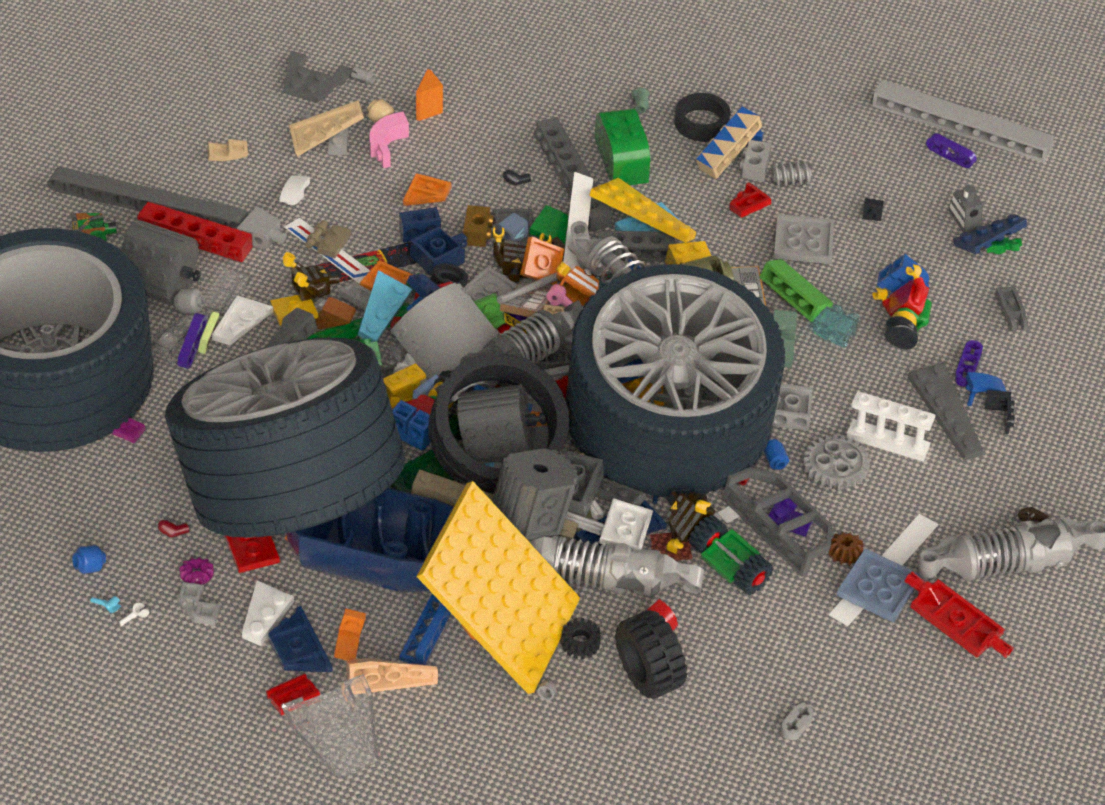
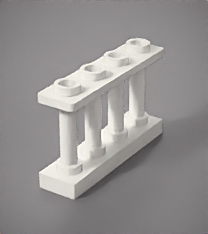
(887, 439)

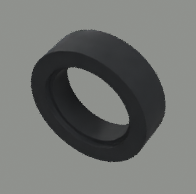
(706, 102)

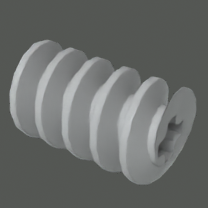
(791, 173)

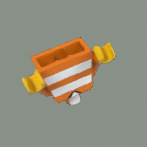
(577, 282)

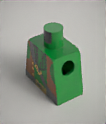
(93, 224)

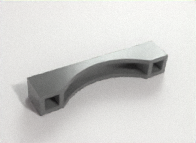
(294, 327)

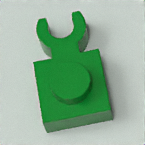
(1004, 245)

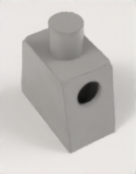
(263, 227)

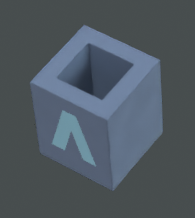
(515, 228)

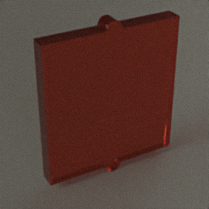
(660, 542)

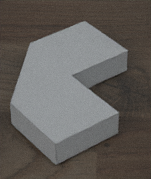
(198, 611)

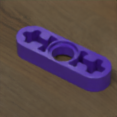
(962, 156)
(192, 341)
(966, 356)

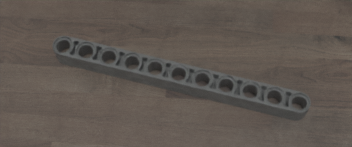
(136, 196)

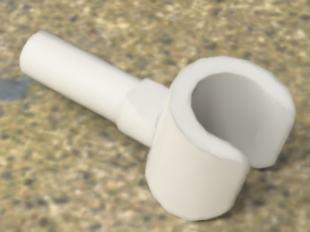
(136, 612)

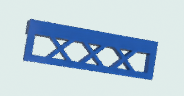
(431, 632)

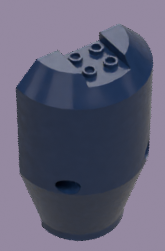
(377, 542)

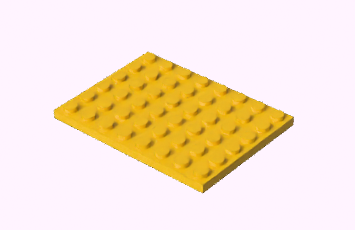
(499, 587)

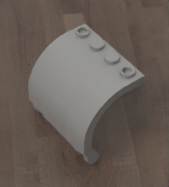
(443, 330)

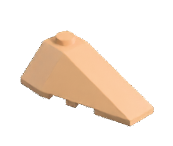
(391, 675)

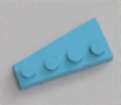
(383, 305)

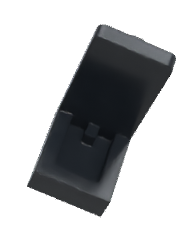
(1001, 402)

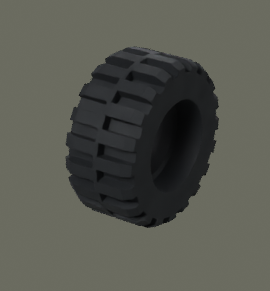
(651, 654)

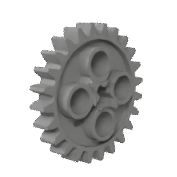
(836, 462)

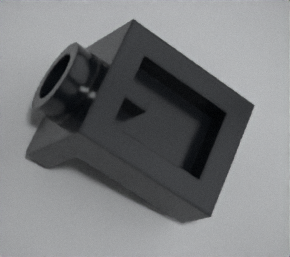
(873, 209)

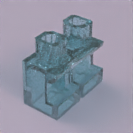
(835, 325)

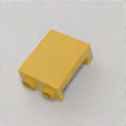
(404, 382)

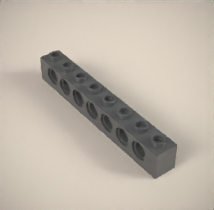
(566, 161)

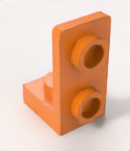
(349, 634)

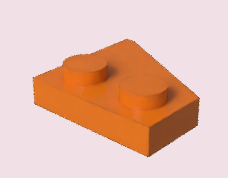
(426, 190)

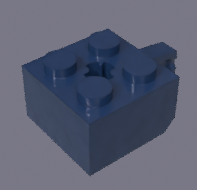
(438, 248)

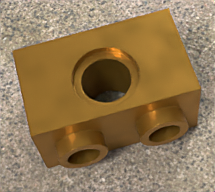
(477, 225)

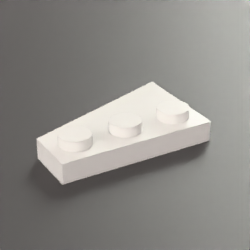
(240, 319)
(265, 612)

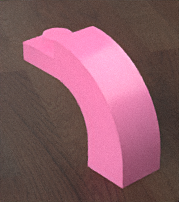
(385, 131)

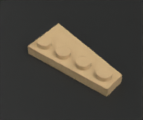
(321, 127)

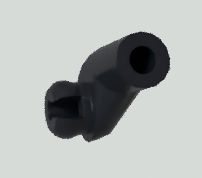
(516, 179)

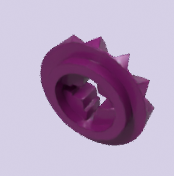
(202, 577)

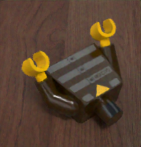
(510, 255)
(311, 280)
(684, 515)

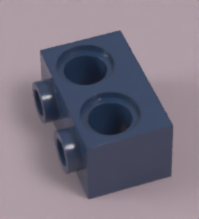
(418, 222)

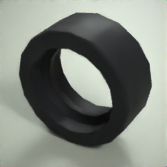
(449, 272)

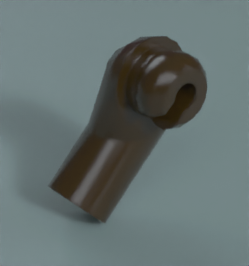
(1031, 514)

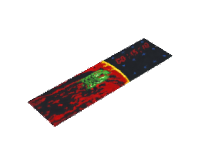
(397, 256)

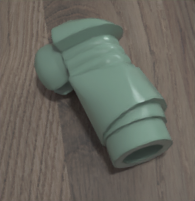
(641, 97)

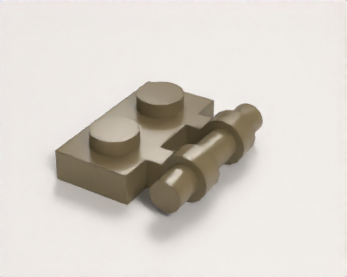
(333, 239)

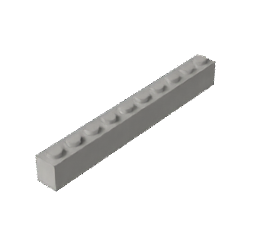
(963, 121)

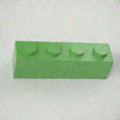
(794, 289)

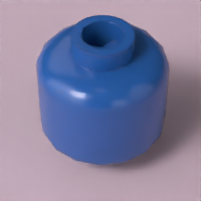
(88, 559)

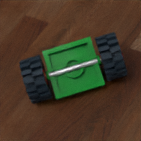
(730, 555)

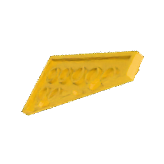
(633, 203)

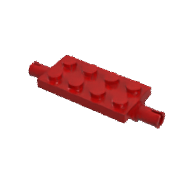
(957, 617)

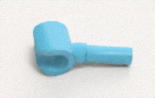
(110, 605)

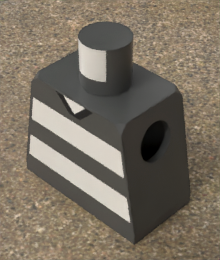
(966, 209)

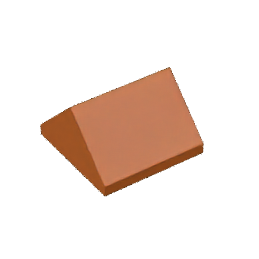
(429, 97)

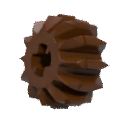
(845, 548)

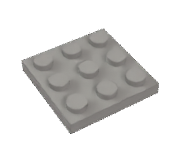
(804, 239)

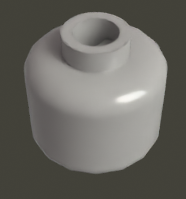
(189, 301)

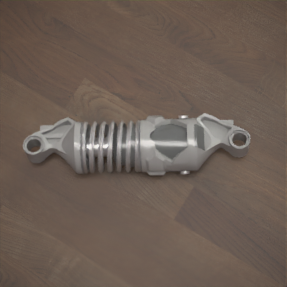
(1020, 548)
(618, 566)

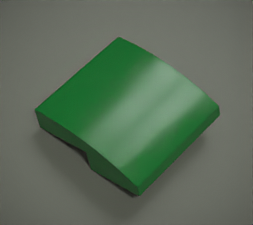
(551, 222)

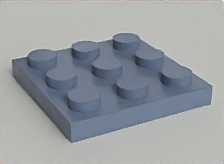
(877, 585)

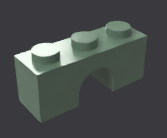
(787, 324)

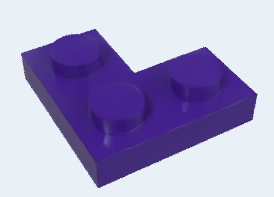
(786, 511)

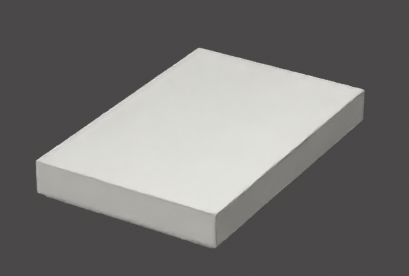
(626, 525)

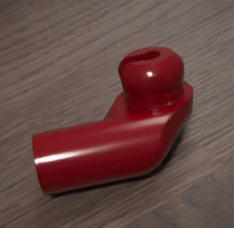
(172, 530)

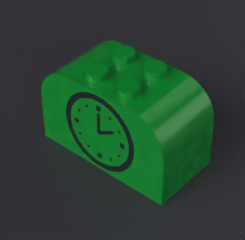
(623, 146)

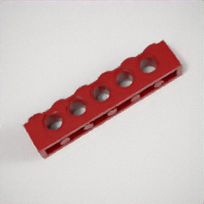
(209, 235)

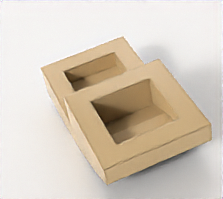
(224, 152)

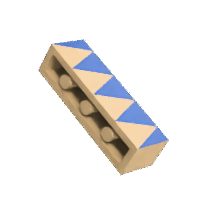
(729, 142)

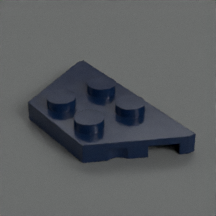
(298, 645)

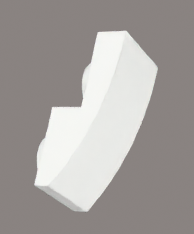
(294, 189)

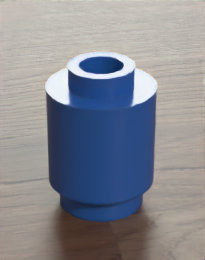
(776, 455)

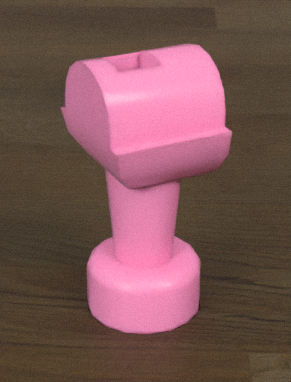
(557, 296)

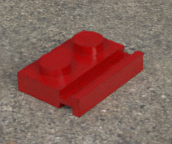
(291, 691)

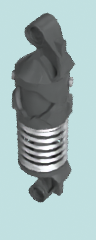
(546, 330)

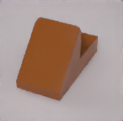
(334, 314)

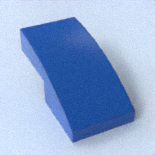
(982, 382)

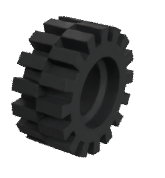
(580, 628)

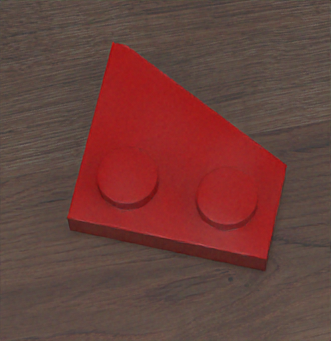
(749, 201)

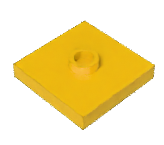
(285, 305)

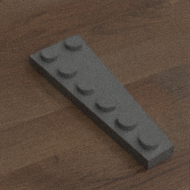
(942, 399)

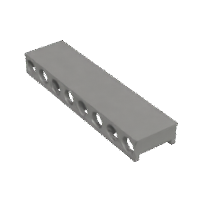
(791, 412)

